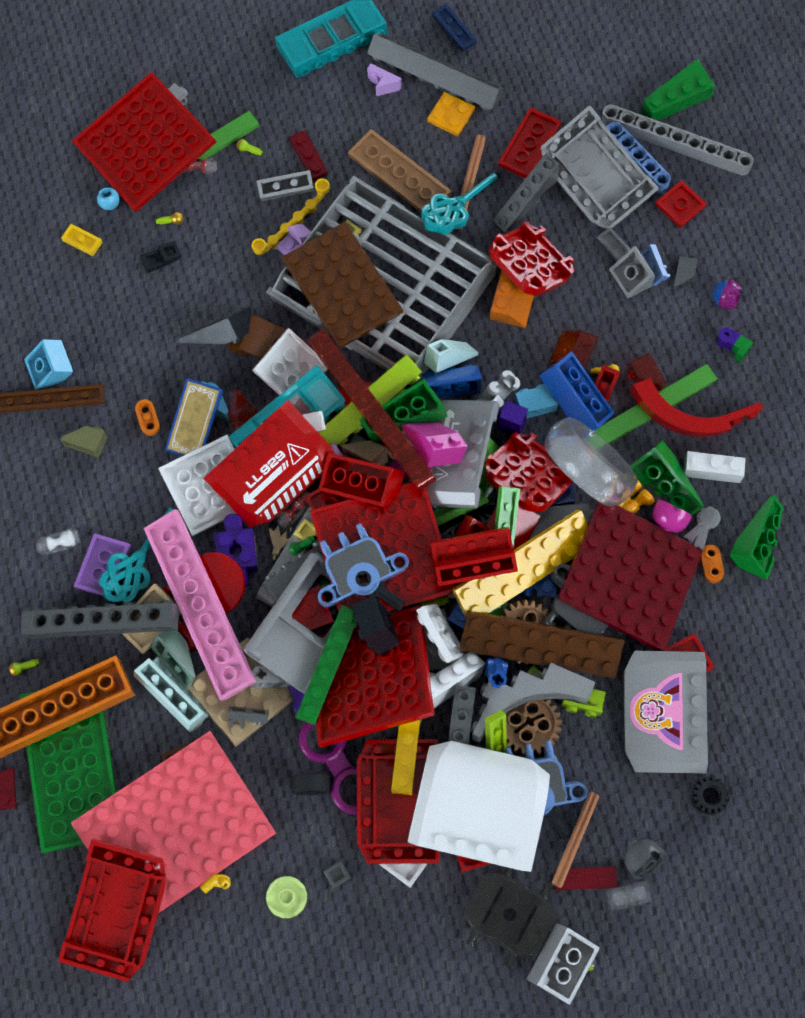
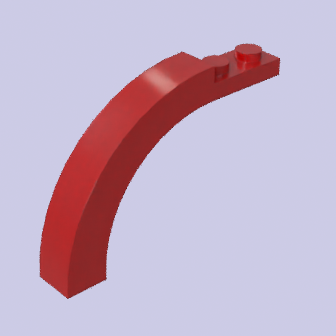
(674, 420)

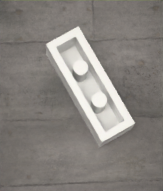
(714, 467)

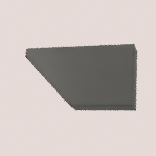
(685, 270)

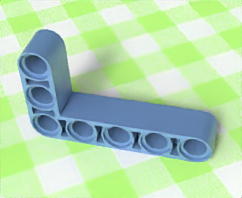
(646, 161)

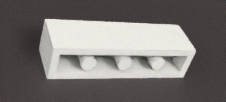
(460, 673)

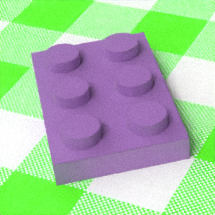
(96, 562)

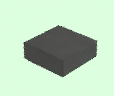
(337, 874)

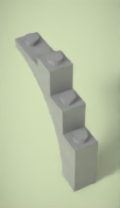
(553, 684)

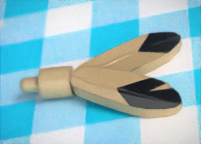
(277, 540)

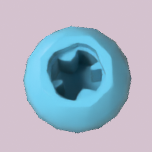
(108, 198)

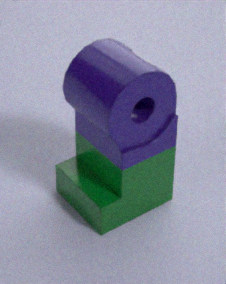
(734, 342)

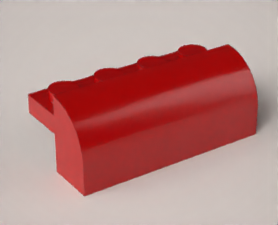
(474, 556)

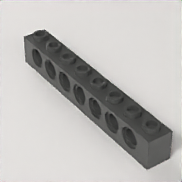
(32, 620)

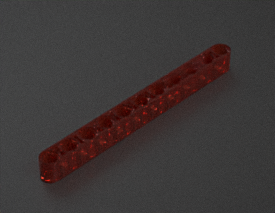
(372, 410)

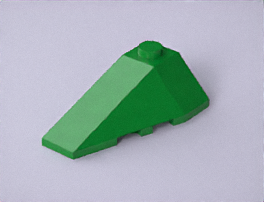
(665, 475)
(755, 544)

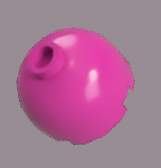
(670, 517)

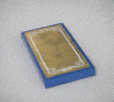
(193, 417)

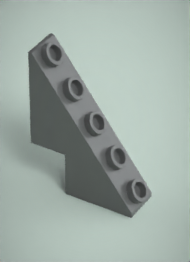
(528, 193)
(462, 714)

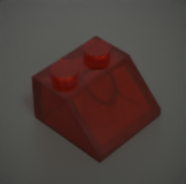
(577, 341)

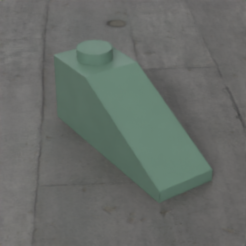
(174, 653)

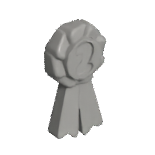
(707, 519)

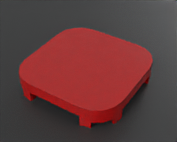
(531, 260)
(527, 466)

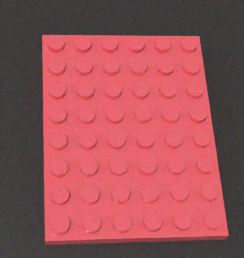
(184, 811)

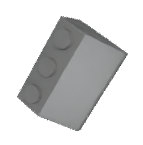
(563, 963)

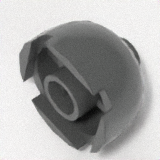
(643, 857)

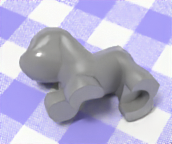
(500, 389)

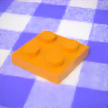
(451, 114)

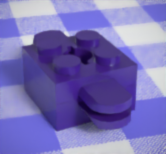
(238, 544)

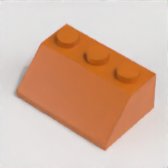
(510, 303)

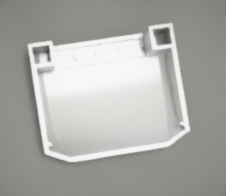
(480, 805)

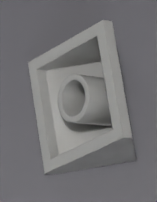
(632, 273)

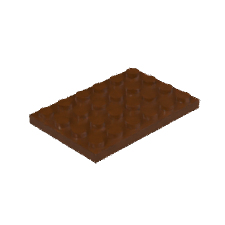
(342, 285)

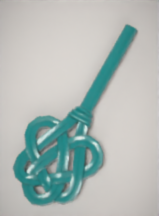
(441, 207)
(112, 584)

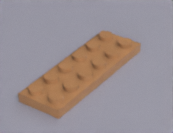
(396, 170)

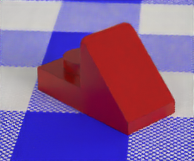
(607, 381)

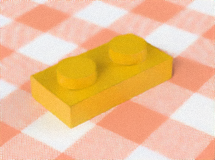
(81, 239)

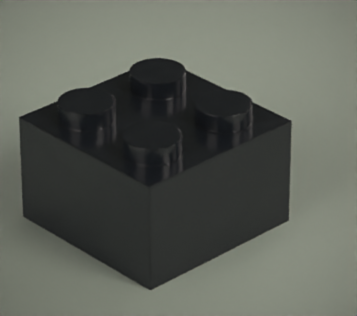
(375, 625)

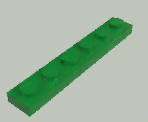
(327, 666)

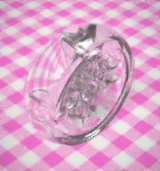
(590, 462)

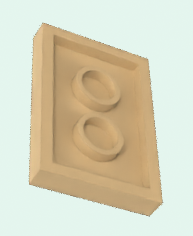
(144, 640)

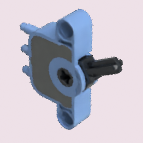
(357, 561)
(558, 791)

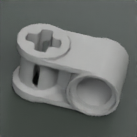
(269, 680)

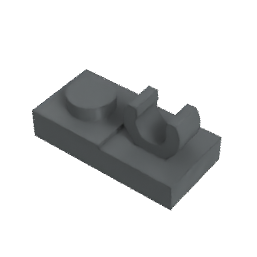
(257, 716)

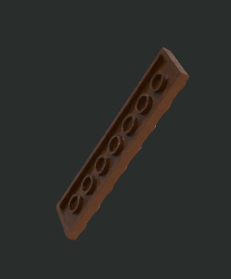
(541, 644)

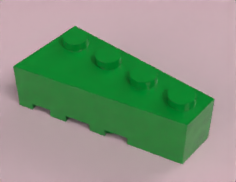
(680, 92)
(411, 406)

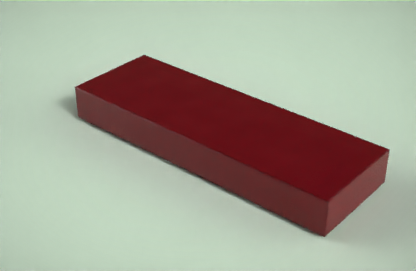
(589, 878)

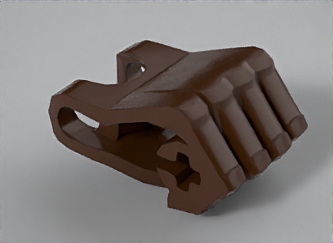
(259, 340)

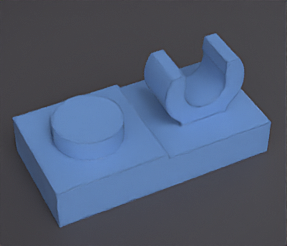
(654, 261)

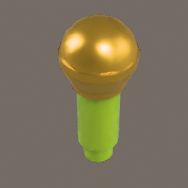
(175, 218)

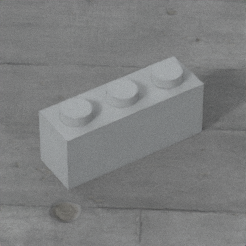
(285, 185)

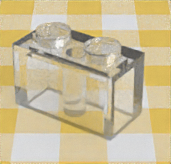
(627, 896)

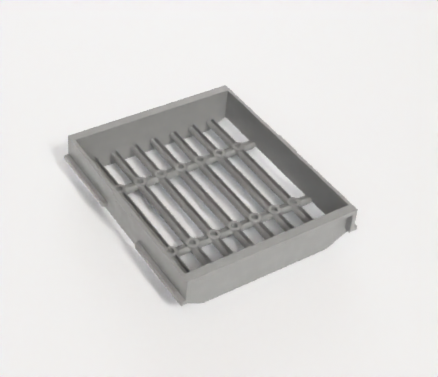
(450, 242)

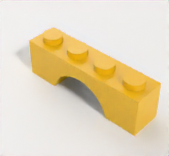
(405, 758)

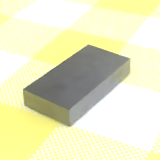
(612, 244)

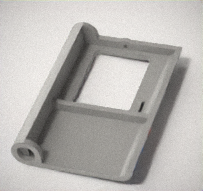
(284, 643)

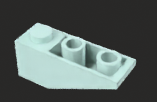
(447, 353)

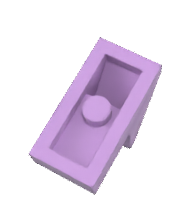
(386, 81)
(294, 239)

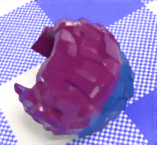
(727, 294)

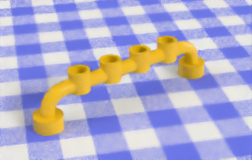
(260, 247)

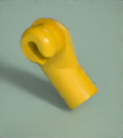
(215, 880)

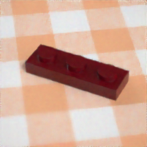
(308, 155)

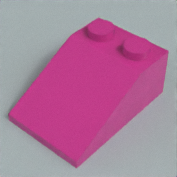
(435, 443)

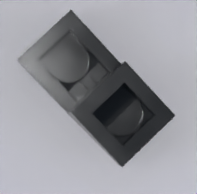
(165, 255)

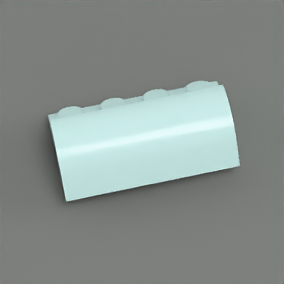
(170, 693)

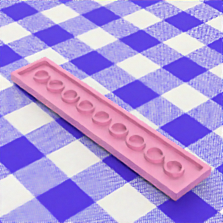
(199, 605)

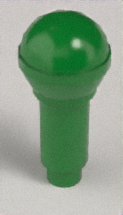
(296, 547)

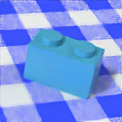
(536, 400)

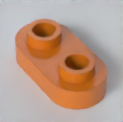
(148, 418)
(712, 563)

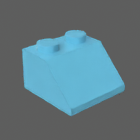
(48, 364)

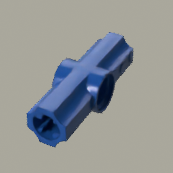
(496, 671)

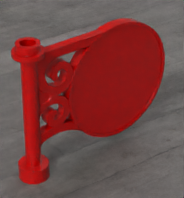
(228, 584)

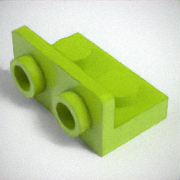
(593, 707)

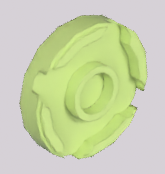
(291, 902)

